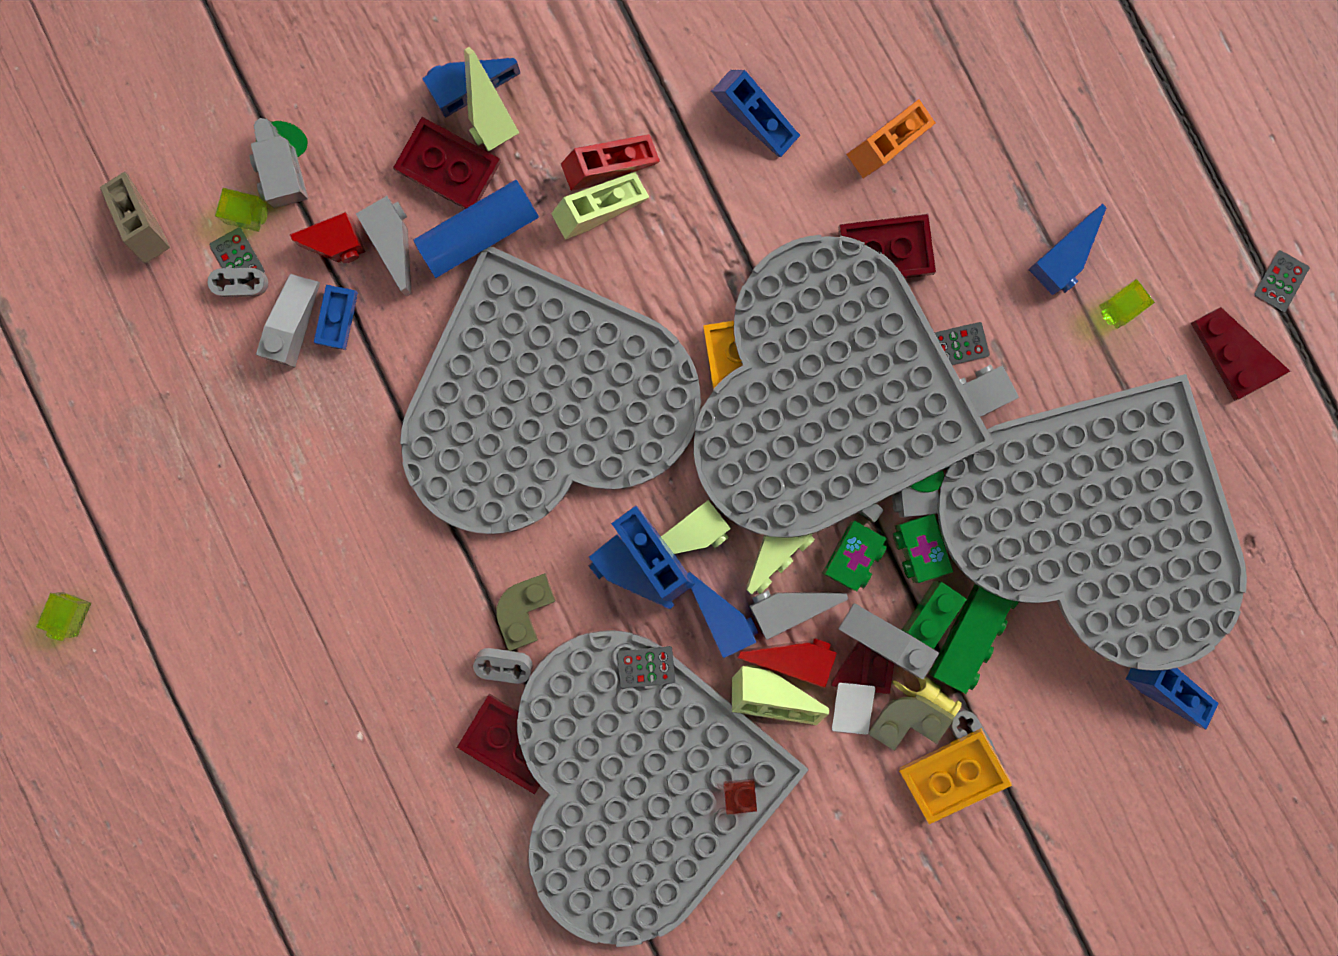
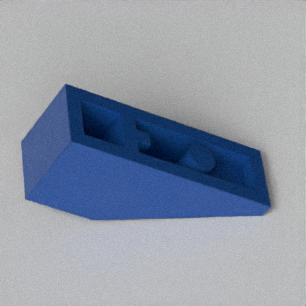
(448, 82)
(755, 111)
(1068, 257)
(653, 554)
(620, 568)
(725, 622)
(1176, 693)

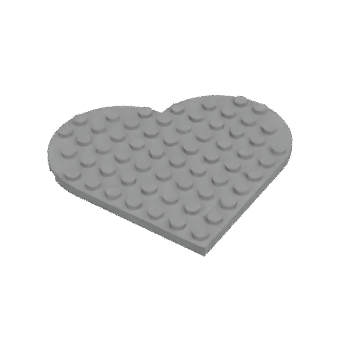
(542, 393)
(833, 395)
(1108, 516)
(637, 789)

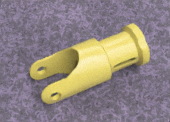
(932, 692)

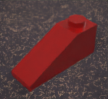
(607, 161)
(797, 659)

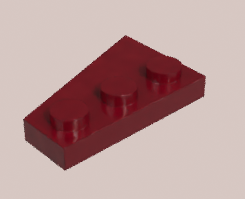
(1237, 354)

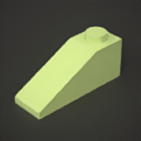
(485, 108)
(598, 204)
(697, 530)
(770, 696)

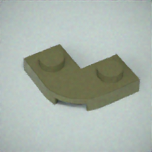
(514, 609)
(910, 712)

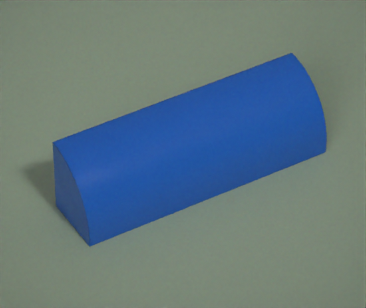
(476, 228)

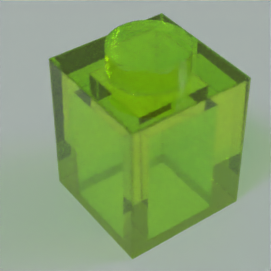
(241, 210)
(1126, 304)
(63, 616)

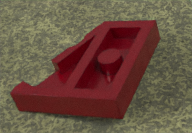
(865, 668)

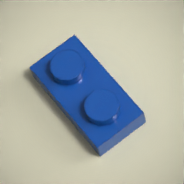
(335, 317)

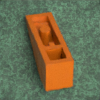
(891, 139)

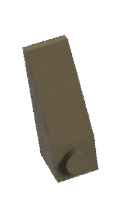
(134, 219)

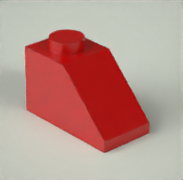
(332, 239)

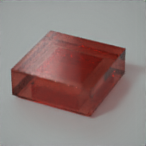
(740, 796)

